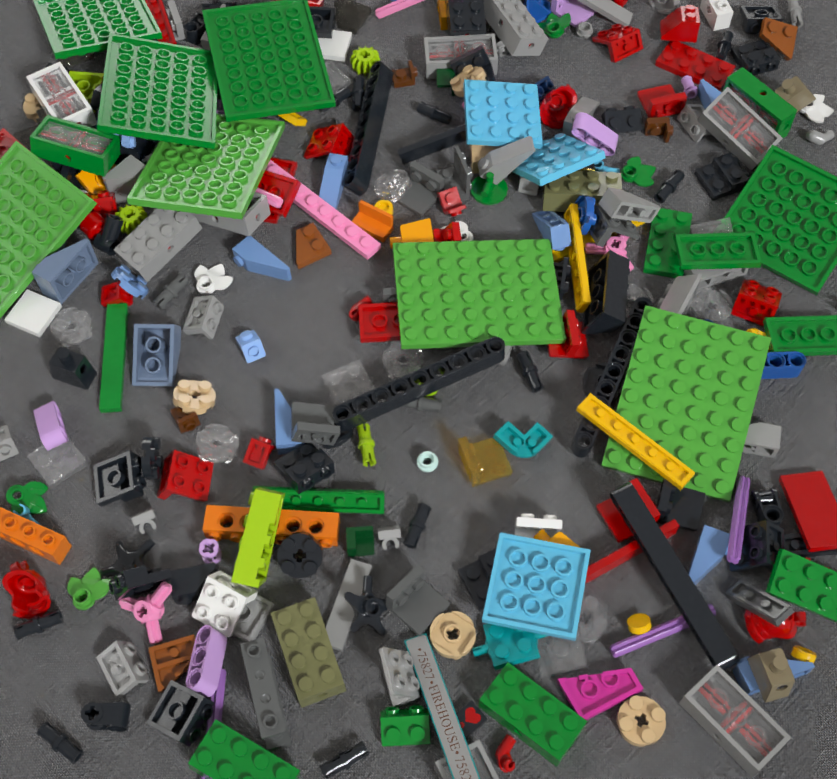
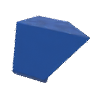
(538, 9)

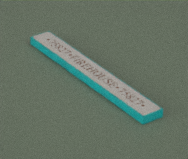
(441, 709)

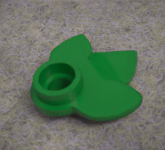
(554, 25)
(638, 172)
(30, 497)

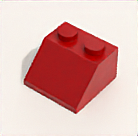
(681, 24)

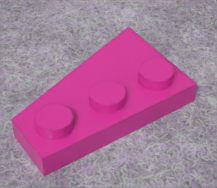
(599, 692)

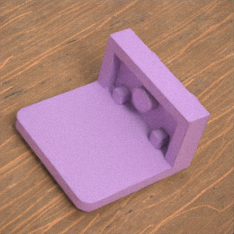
(576, 9)

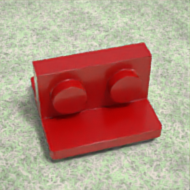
(575, 341)

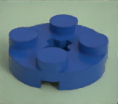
(586, 212)

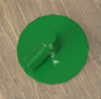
(487, 192)

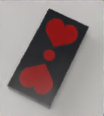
(470, 719)

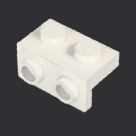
(529, 526)

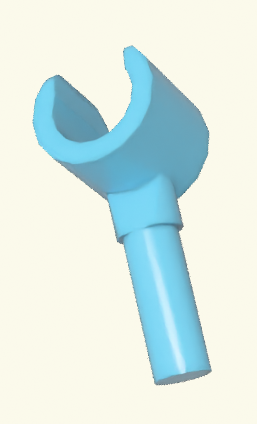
(601, 168)
(26, 513)

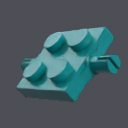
(508, 645)

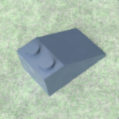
(65, 270)
(155, 354)

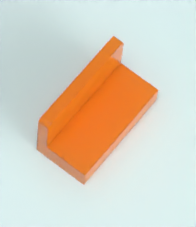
(374, 221)

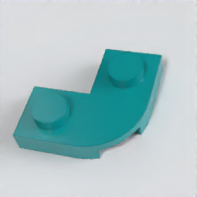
(520, 444)

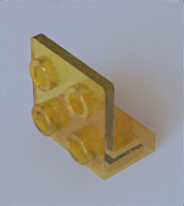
(483, 460)

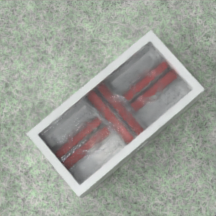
(60, 95)

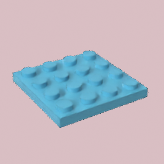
(501, 113)
(557, 159)
(536, 586)

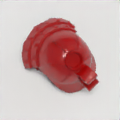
(557, 105)
(27, 590)
(761, 629)

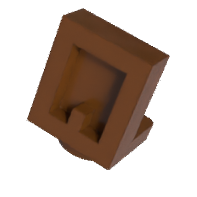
(405, 76)
(659, 126)
(185, 421)

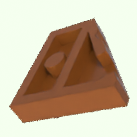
(779, 35)
(310, 246)
(171, 660)

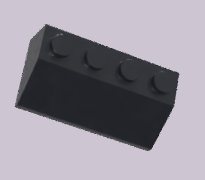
(608, 294)

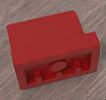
(621, 41)
(662, 101)
(330, 139)
(756, 302)
(185, 476)
(615, 521)

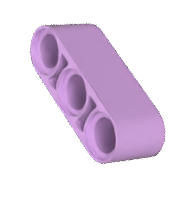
(594, 133)
(50, 425)
(206, 661)

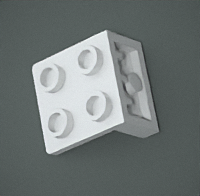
(222, 602)

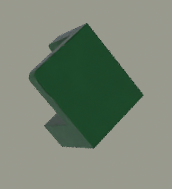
(444, 77)
(360, 541)

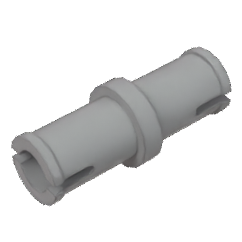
(795, 12)

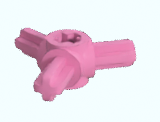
(616, 244)
(149, 610)

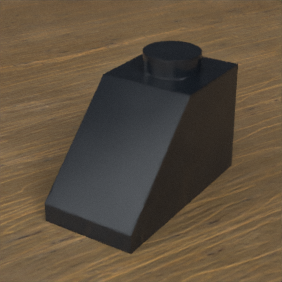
(189, 582)

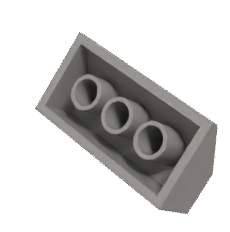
(680, 294)

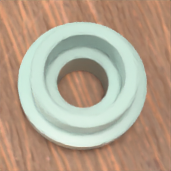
(427, 456)

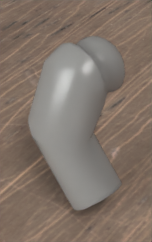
(819, 138)

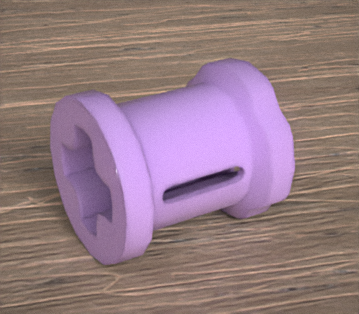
(214, 547)

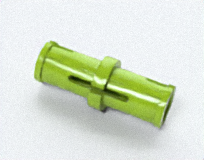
(366, 445)

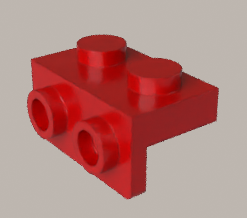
(105, 202)

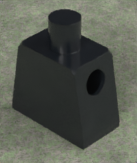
(72, 368)

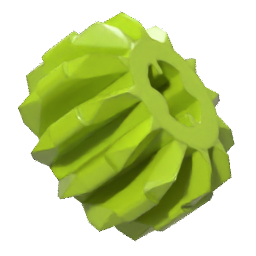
(364, 59)
(132, 217)

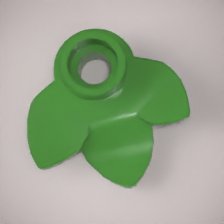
(89, 586)

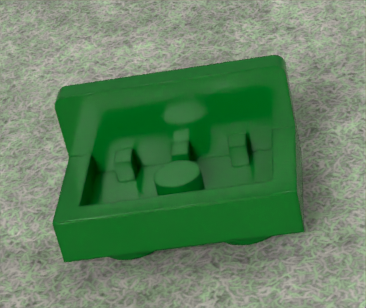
(405, 726)

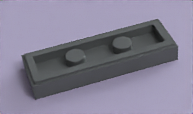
(759, 602)

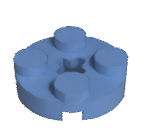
(129, 282)

